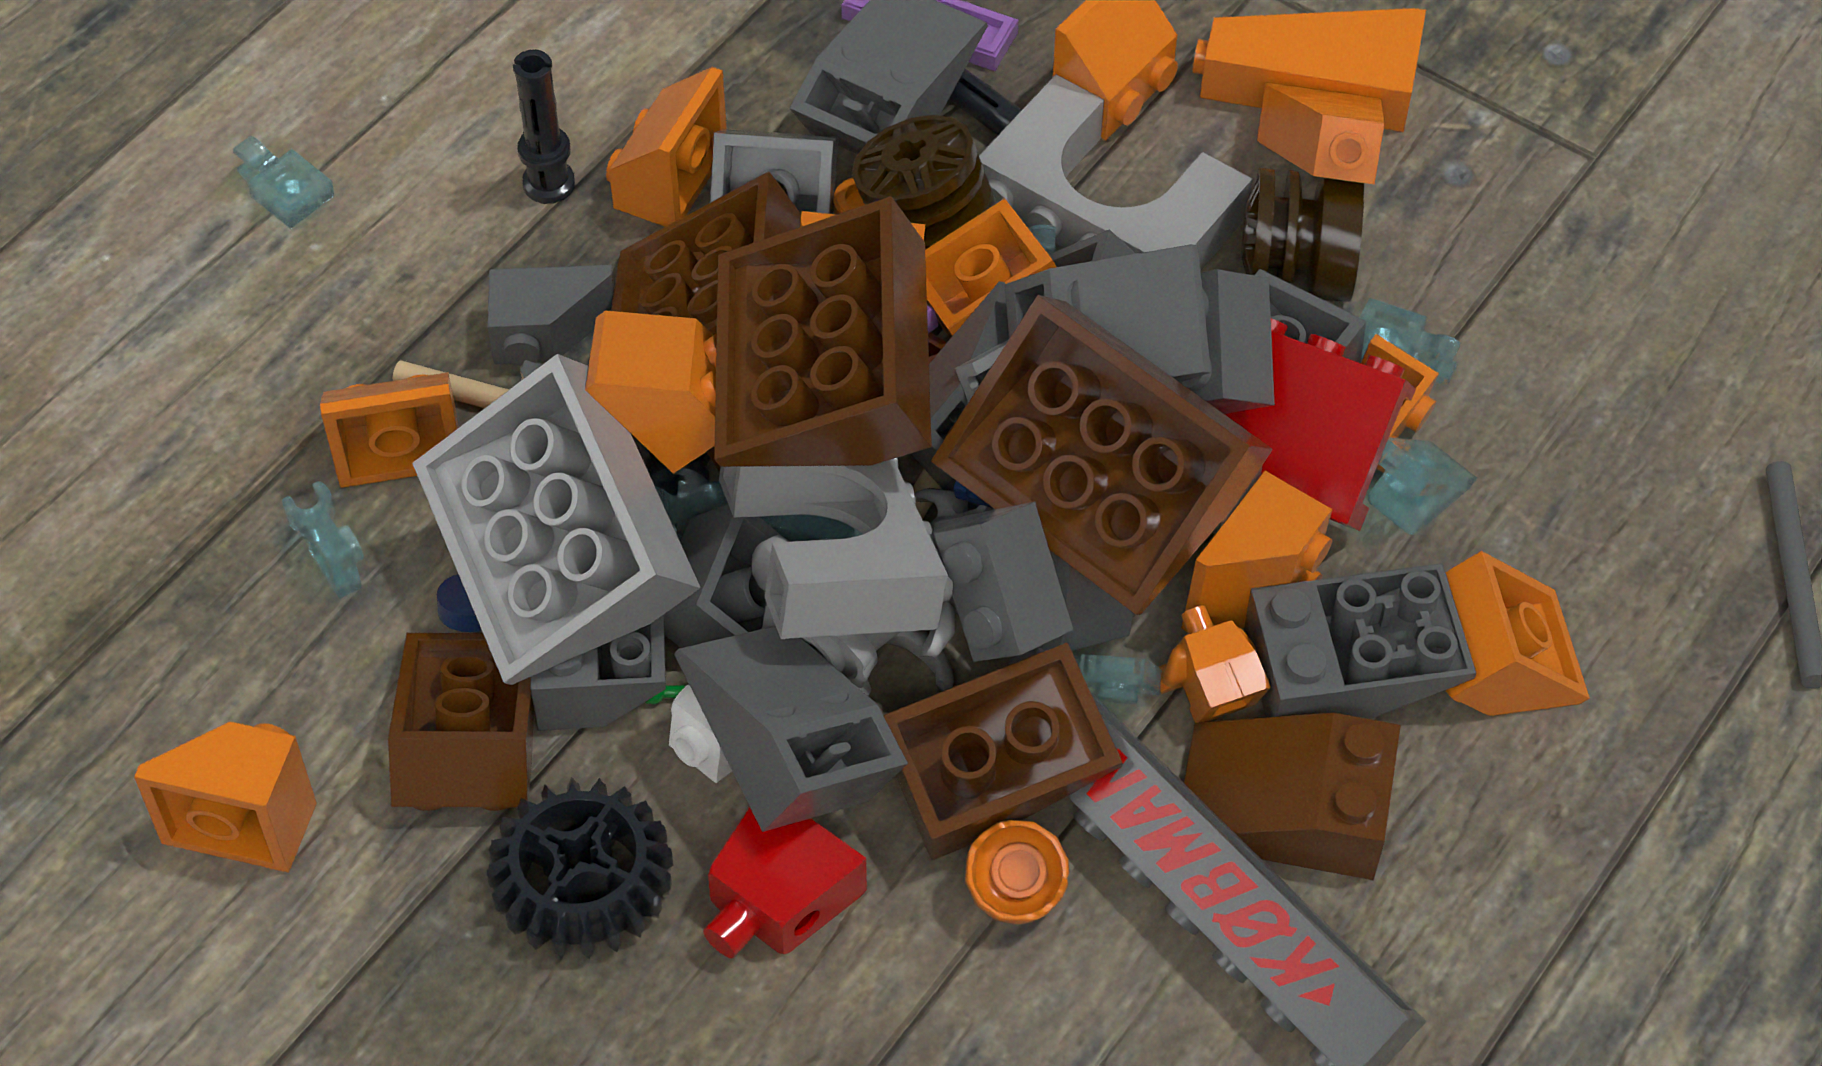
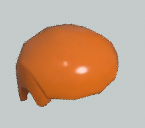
(1016, 871)

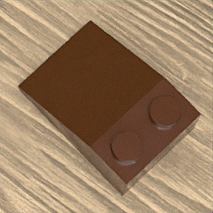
(458, 727)
(1000, 748)
(1300, 786)

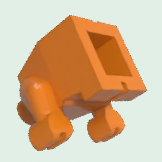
(1214, 667)

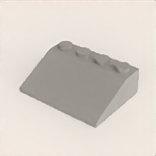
(553, 523)

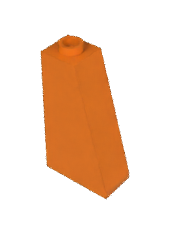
(1327, 51)
(1323, 131)

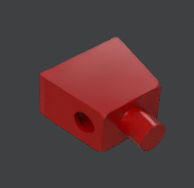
(780, 884)

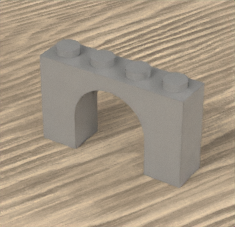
(1056, 132)
(848, 585)

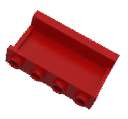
(1327, 420)

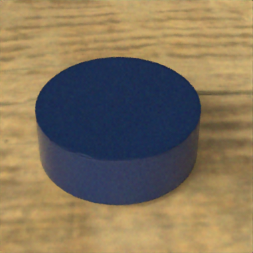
(455, 607)

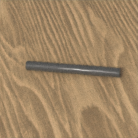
(1796, 573)

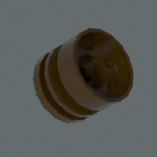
(928, 171)
(1305, 233)

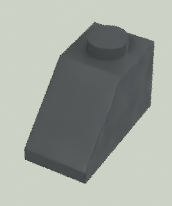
(544, 309)

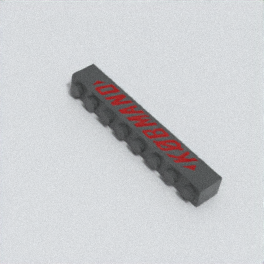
(1242, 907)

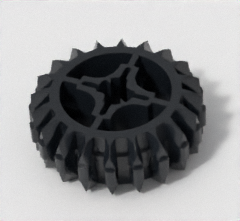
(587, 890)

